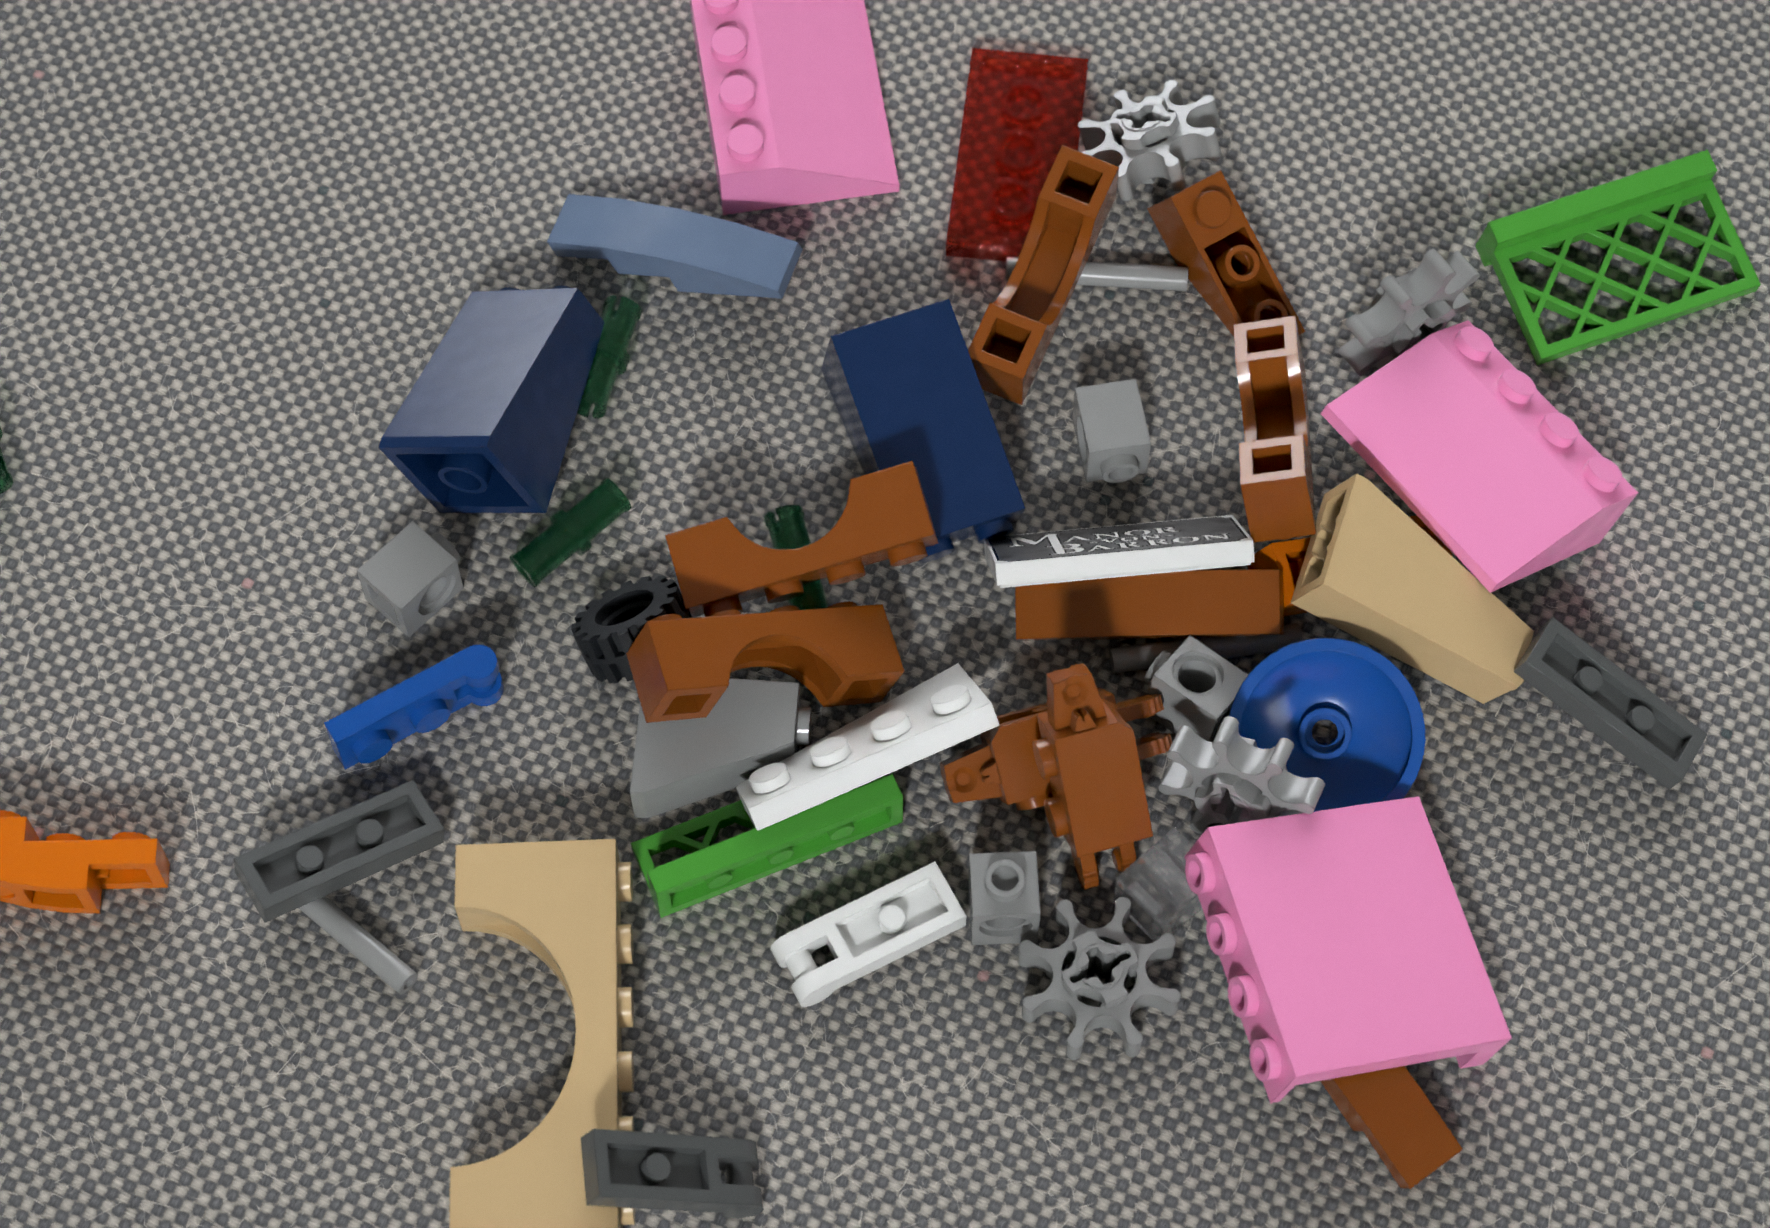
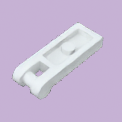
(869, 933)

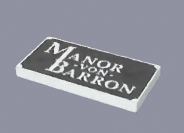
(1118, 551)

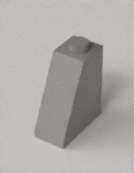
(711, 755)

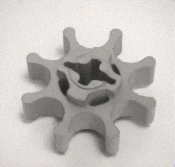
(1153, 137)
(1408, 310)
(1235, 778)
(1087, 1000)

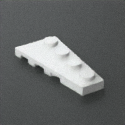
(878, 743)

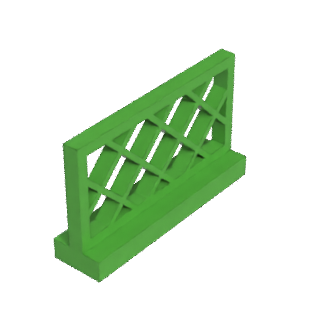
(1587, 218)

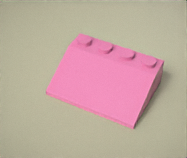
(792, 102)
(1481, 456)

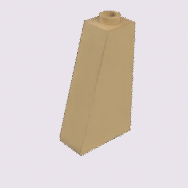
(1407, 595)

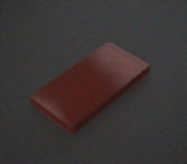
(1011, 133)

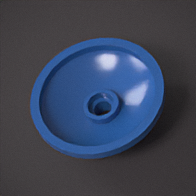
(1359, 691)

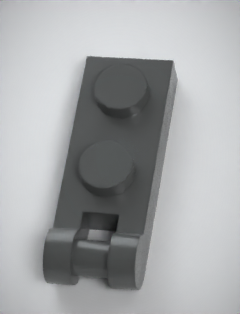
(670, 1172)

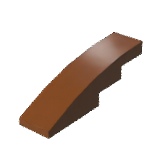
(1154, 606)
(1396, 1122)

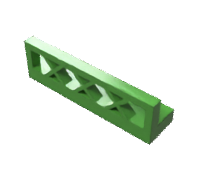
(755, 853)

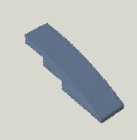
(670, 242)

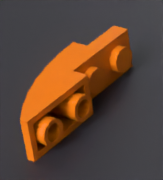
(69, 871)

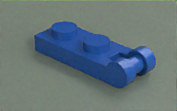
(416, 705)

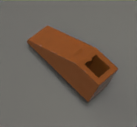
(1223, 257)

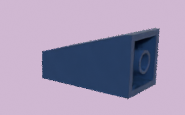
(917, 398)
(497, 401)

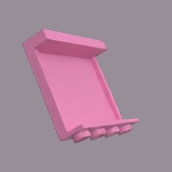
(1343, 944)

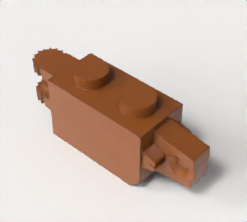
(1006, 762)
(1091, 772)

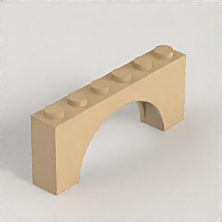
(567, 911)

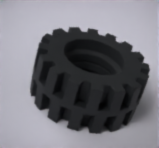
(615, 621)

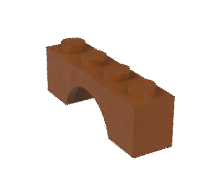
(1056, 249)
(1276, 448)
(880, 522)
(834, 651)

